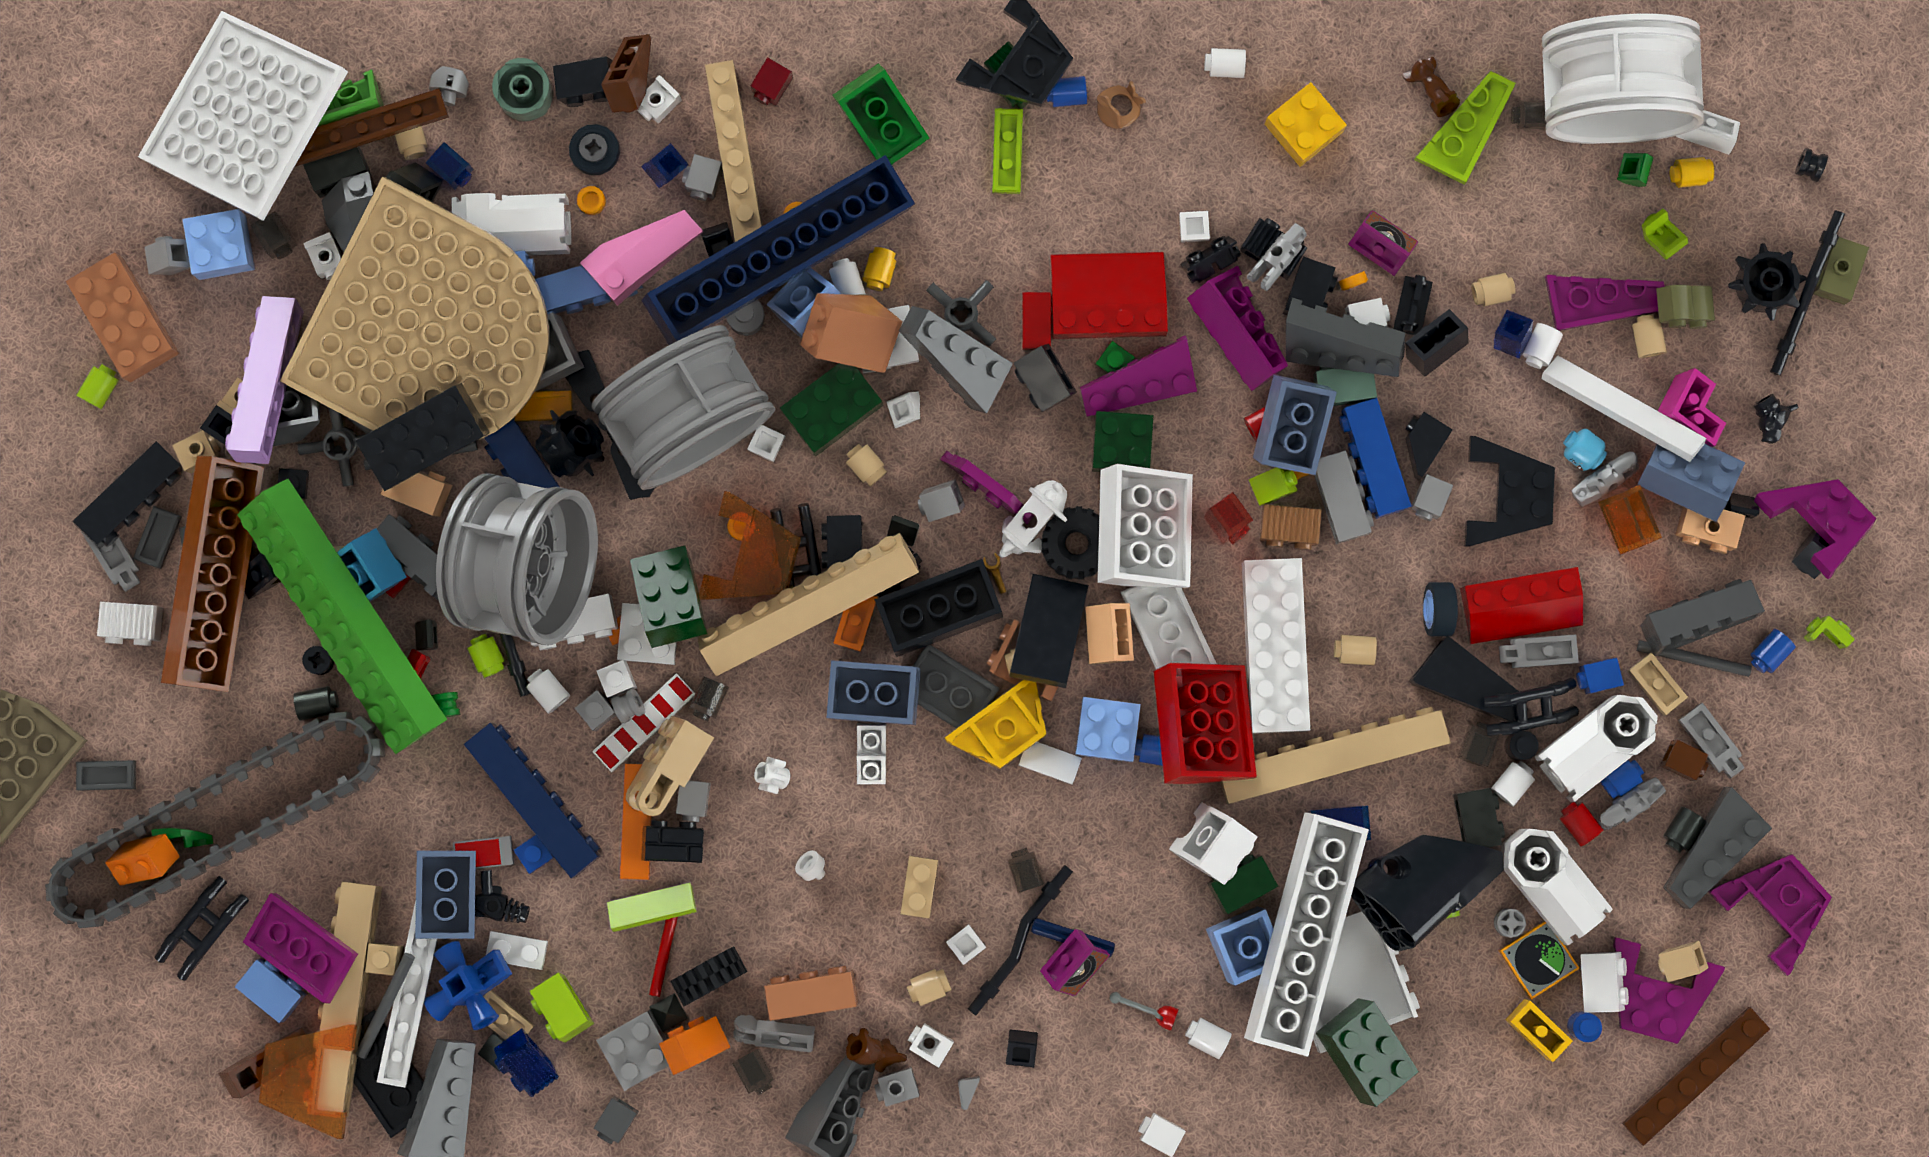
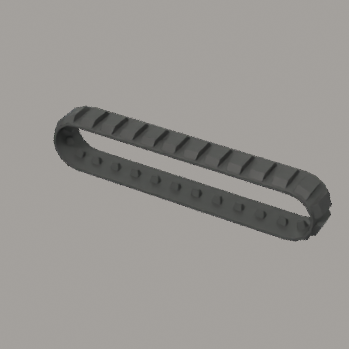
(63, 869)

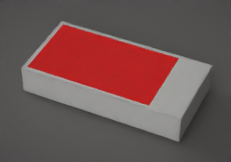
(489, 851)

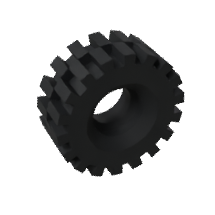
(1054, 543)
(708, 976)

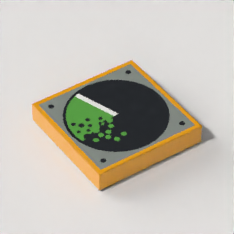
(1538, 960)

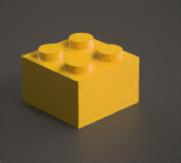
(1305, 124)

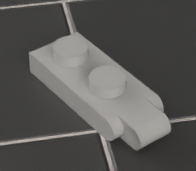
(117, 563)
(1540, 651)
(1712, 740)

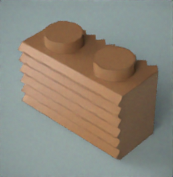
(1290, 526)

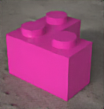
(1687, 402)

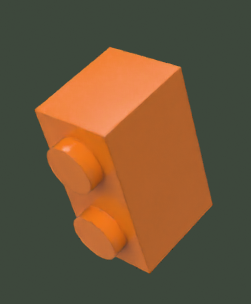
(142, 859)
(694, 1045)

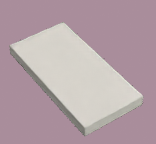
(1167, 626)

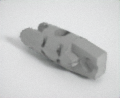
(1278, 256)
(1606, 479)
(1632, 804)

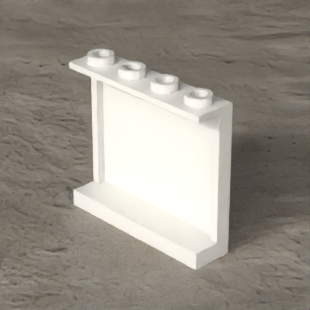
(1367, 971)

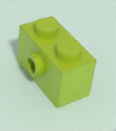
(561, 1008)

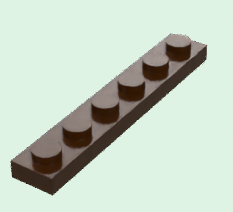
(374, 125)
(1696, 1076)

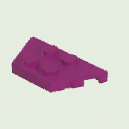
(977, 479)

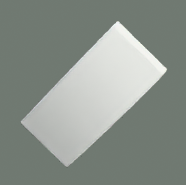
(871, 753)

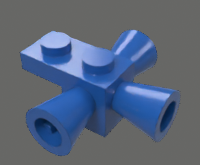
(467, 985)

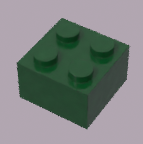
(1122, 440)
(1248, 884)

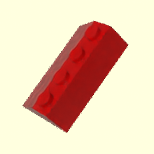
(1109, 295)
(1204, 723)

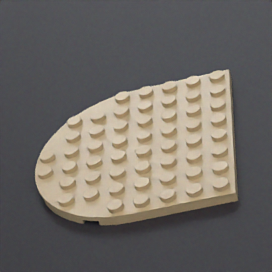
(419, 311)

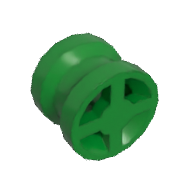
(447, 703)

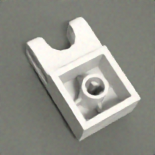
(1215, 844)

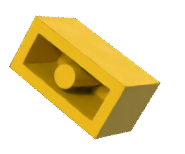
(1538, 1030)

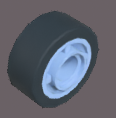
(1440, 609)

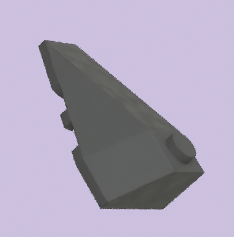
(297, 417)
(829, 1116)

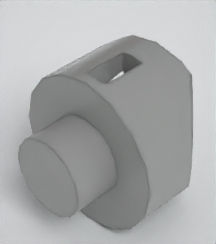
(456, 77)
(748, 319)

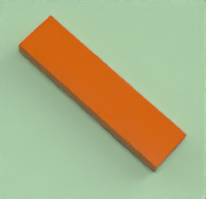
(632, 827)

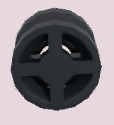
(1811, 164)
(323, 661)

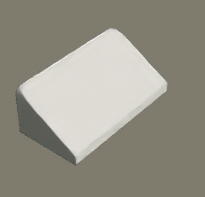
(1715, 133)
(1051, 762)

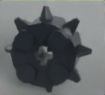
(1775, 269)
(570, 444)

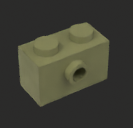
(1841, 271)

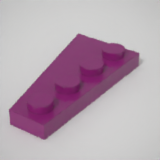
(1593, 301)
(1153, 378)

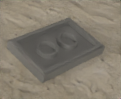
(951, 688)

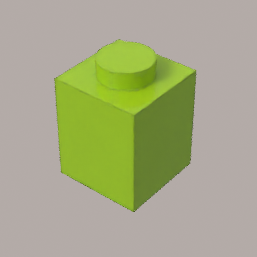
(1273, 485)

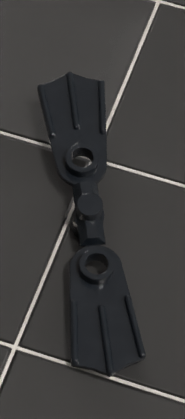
(586, 385)

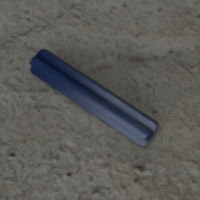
(1061, 933)

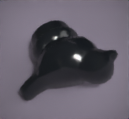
(1772, 417)

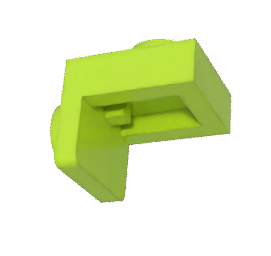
(1663, 234)
(1836, 631)

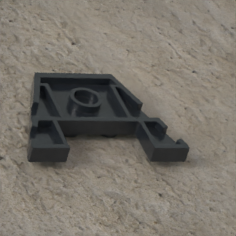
(1030, 67)
(1523, 493)

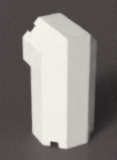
(520, 221)
(1598, 744)
(1553, 883)

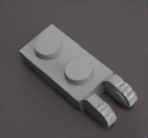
(774, 1034)

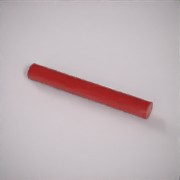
(663, 956)

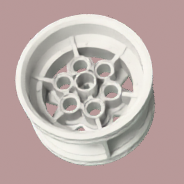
(1623, 79)

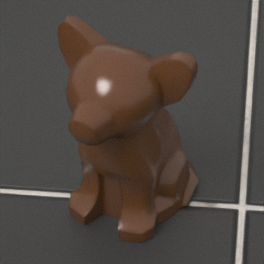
(1435, 87)
(868, 1050)

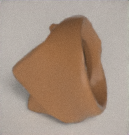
(1110, 115)

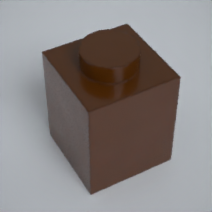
(1685, 760)

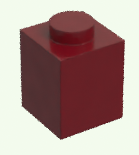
(771, 82)

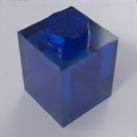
(664, 165)
(450, 166)
(1513, 334)

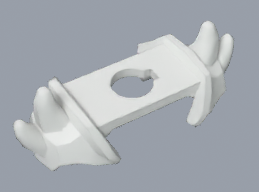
(1045, 501)

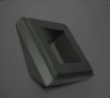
(668, 1012)

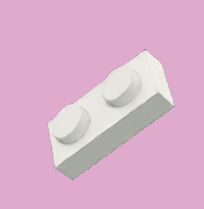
(519, 949)

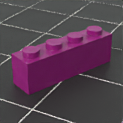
(1238, 328)

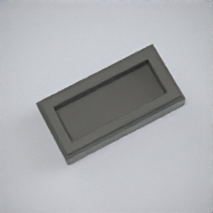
(157, 537)
(106, 775)

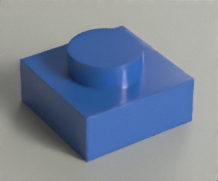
(533, 854)

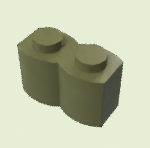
(1685, 305)

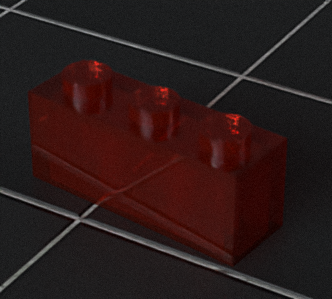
(1229, 519)

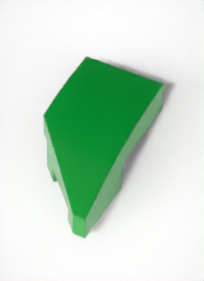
(191, 837)

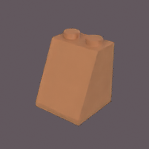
(851, 331)

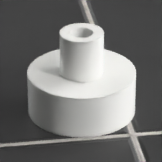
(810, 866)

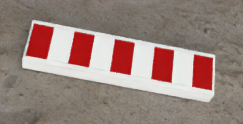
(639, 729)

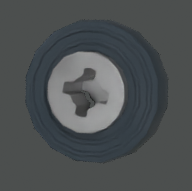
(601, 156)

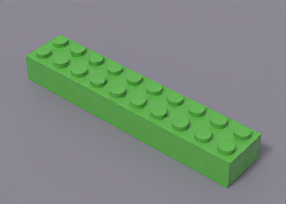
(341, 616)

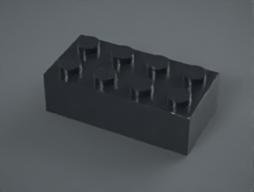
(422, 436)
(939, 608)

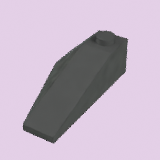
(346, 206)

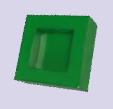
(1114, 358)

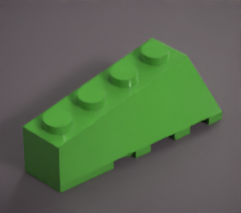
(353, 99)

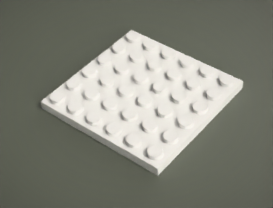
(243, 115)

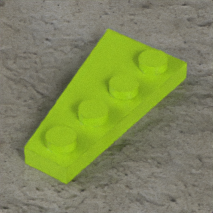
(1464, 135)

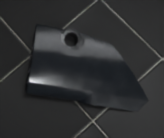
(1422, 886)

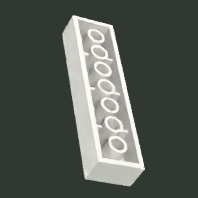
(1306, 934)

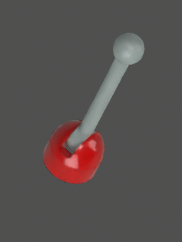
(1164, 1016)

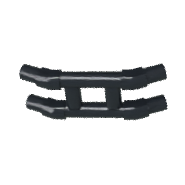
(807, 540)
(1519, 700)
(218, 925)

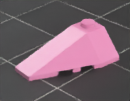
(635, 257)

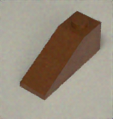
(628, 74)
(247, 1073)

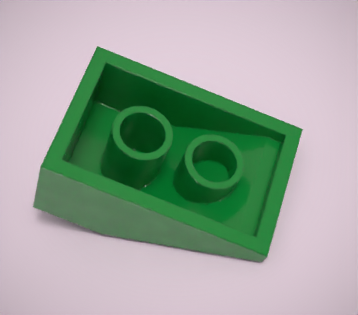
(881, 115)

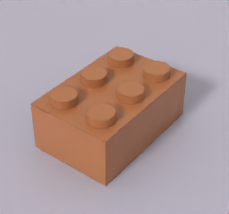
(811, 993)

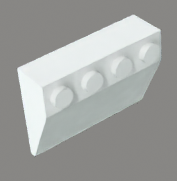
(1144, 527)

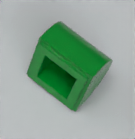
(1635, 169)

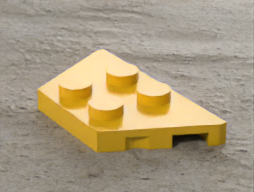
(1003, 727)

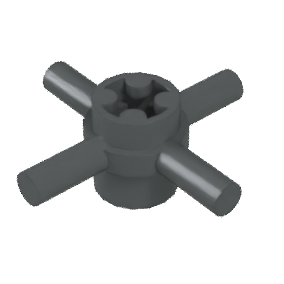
(962, 303)
(335, 452)

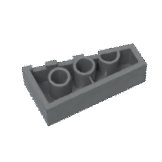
(1702, 616)
(1723, 841)

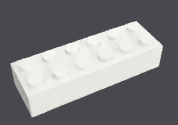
(1276, 645)

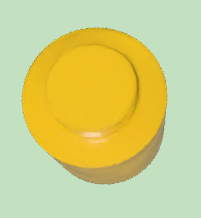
(1692, 172)
(879, 269)

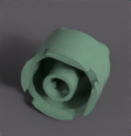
(512, 78)

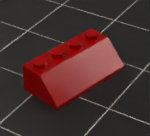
(1523, 605)

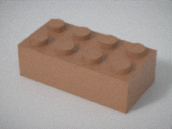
(122, 317)

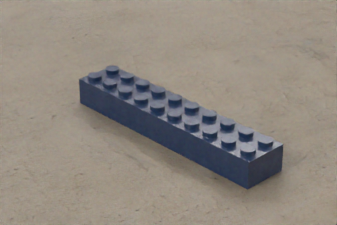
(778, 251)

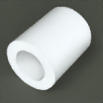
(1226, 63)
(846, 277)
(1542, 346)
(547, 690)
(1513, 782)
(1208, 1037)

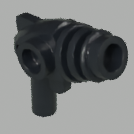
(495, 905)

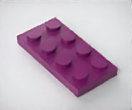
(300, 948)

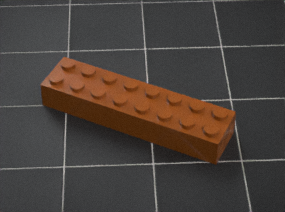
(211, 575)

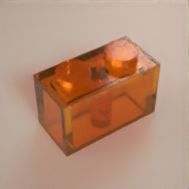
(1630, 519)

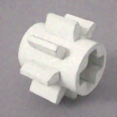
(772, 775)

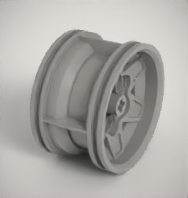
(682, 407)
(517, 559)

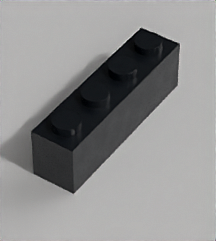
(128, 495)

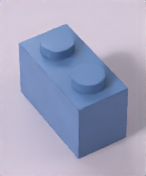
(271, 990)

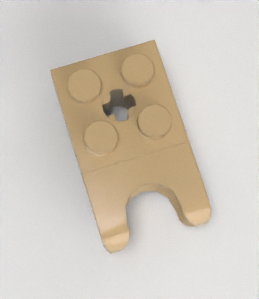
(667, 765)

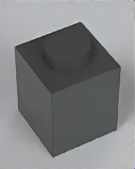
(615, 1120)

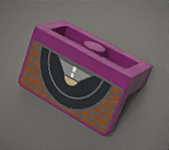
(1383, 243)
(1073, 964)

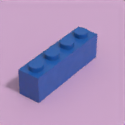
(1375, 458)

